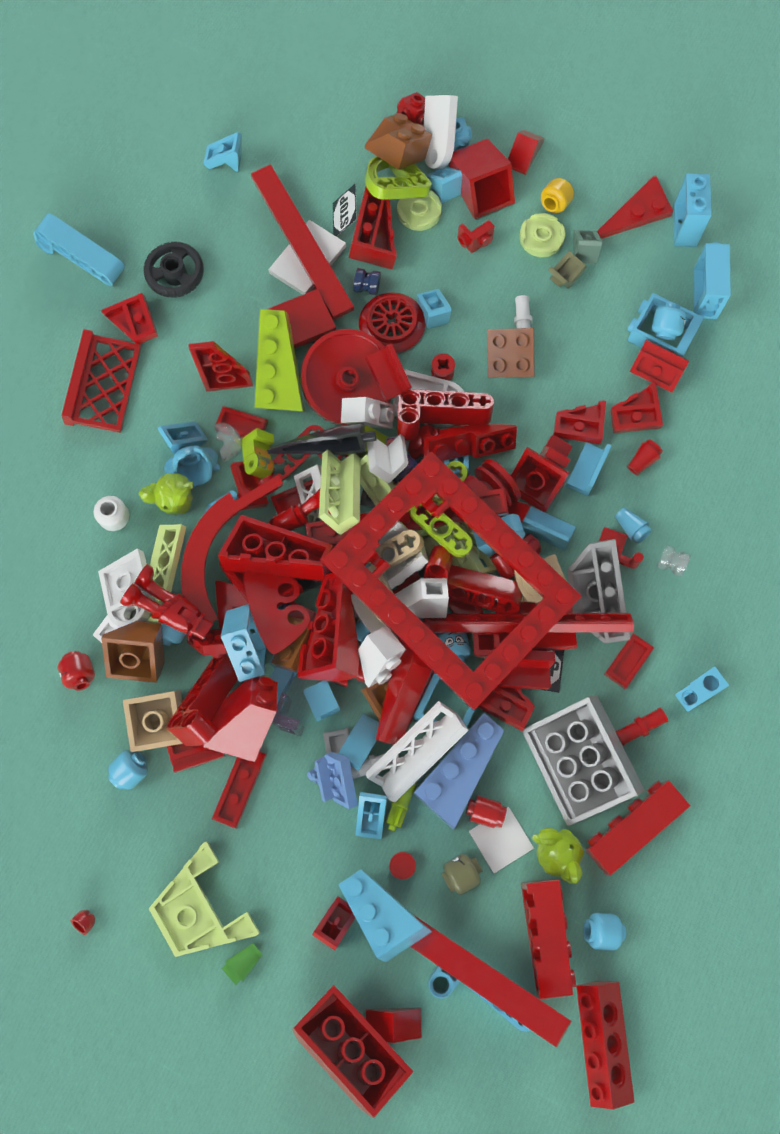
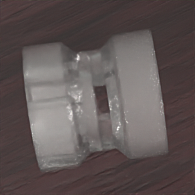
(675, 561)

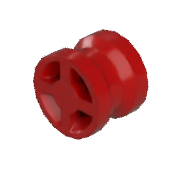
(446, 372)

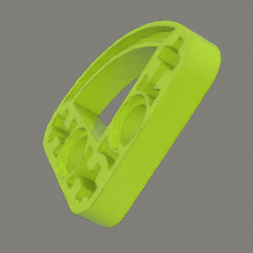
(408, 183)

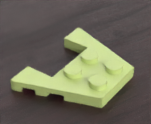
(187, 915)

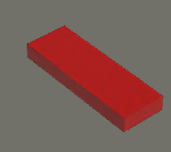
(238, 790)

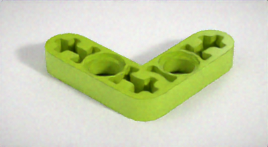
(459, 535)

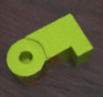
(255, 454)

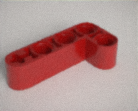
(441, 408)
(473, 586)
(192, 719)

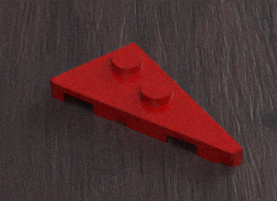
(644, 207)

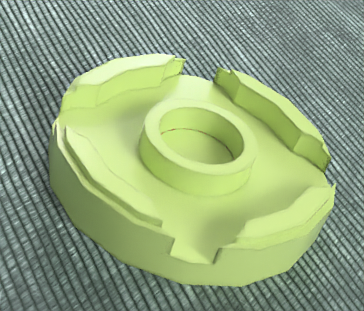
(419, 212)
(542, 235)

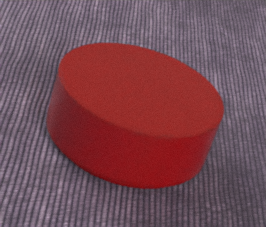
(402, 865)

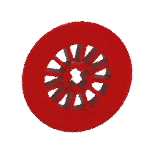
(407, 338)

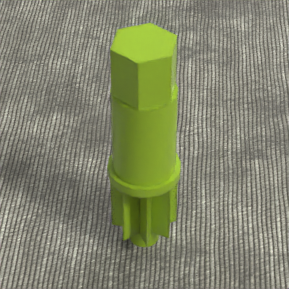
(399, 809)

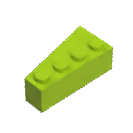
(277, 366)

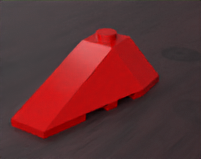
(218, 368)
(403, 696)

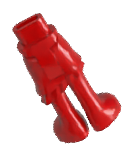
(297, 514)
(175, 611)

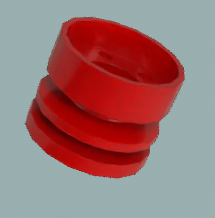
(492, 477)

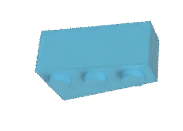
(382, 918)

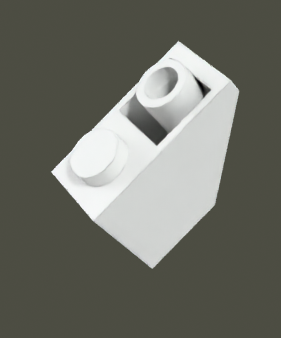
(369, 411)
(426, 597)
(380, 655)

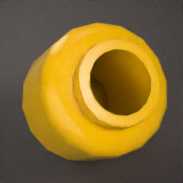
(557, 195)

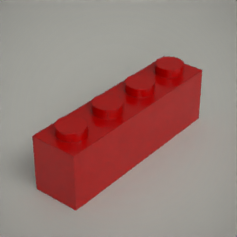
(637, 827)

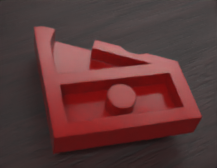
(508, 706)

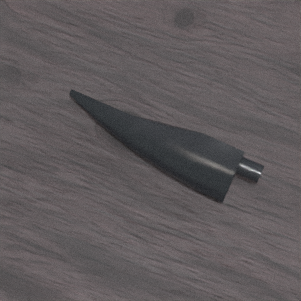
(338, 440)

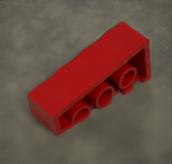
(548, 938)

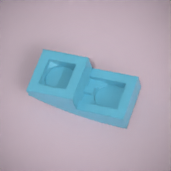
(360, 741)

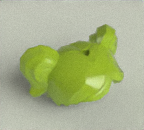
(170, 493)
(557, 856)

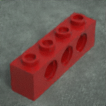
(605, 1044)

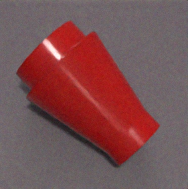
(645, 456)

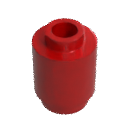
(486, 812)

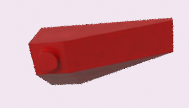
(333, 640)

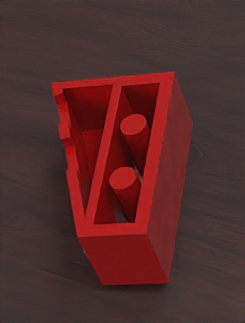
(374, 233)

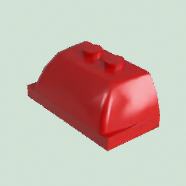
(352, 1052)

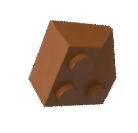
(399, 141)
(134, 652)

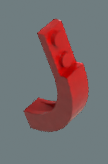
(203, 535)

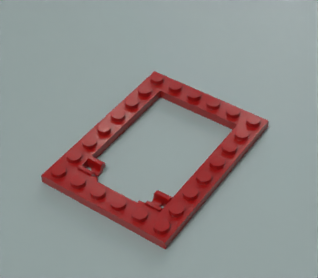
(419, 487)

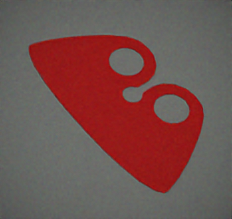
(270, 621)

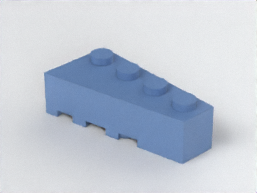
(456, 776)

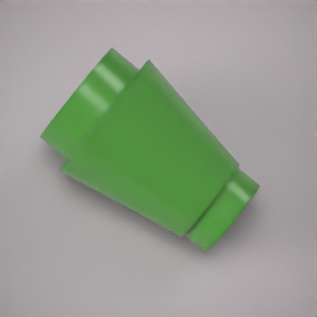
(242, 963)

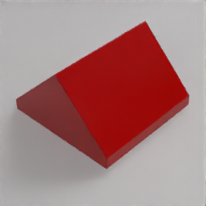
(538, 479)

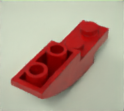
(471, 440)

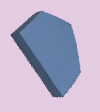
(334, 779)

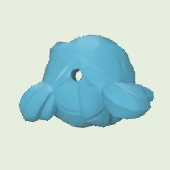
(194, 463)

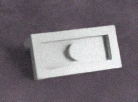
(386, 460)

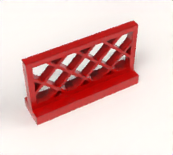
(80, 378)

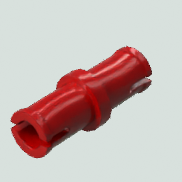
(642, 726)

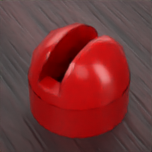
(83, 921)

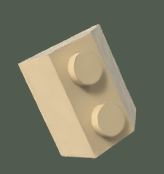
(148, 720)

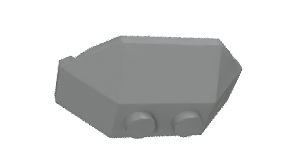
(599, 582)

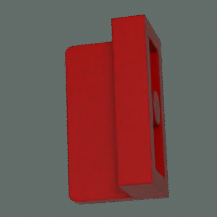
(388, 372)
(531, 671)

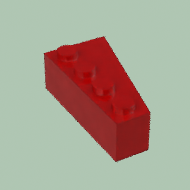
(273, 551)

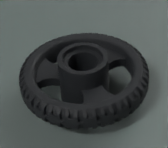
(169, 262)

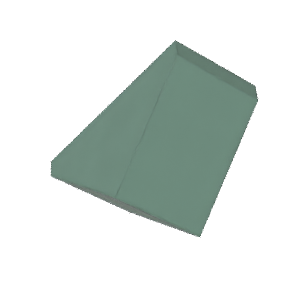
(587, 245)

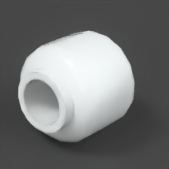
(111, 513)

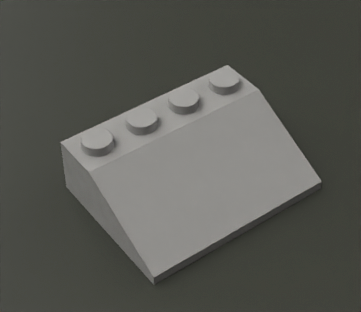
(582, 760)

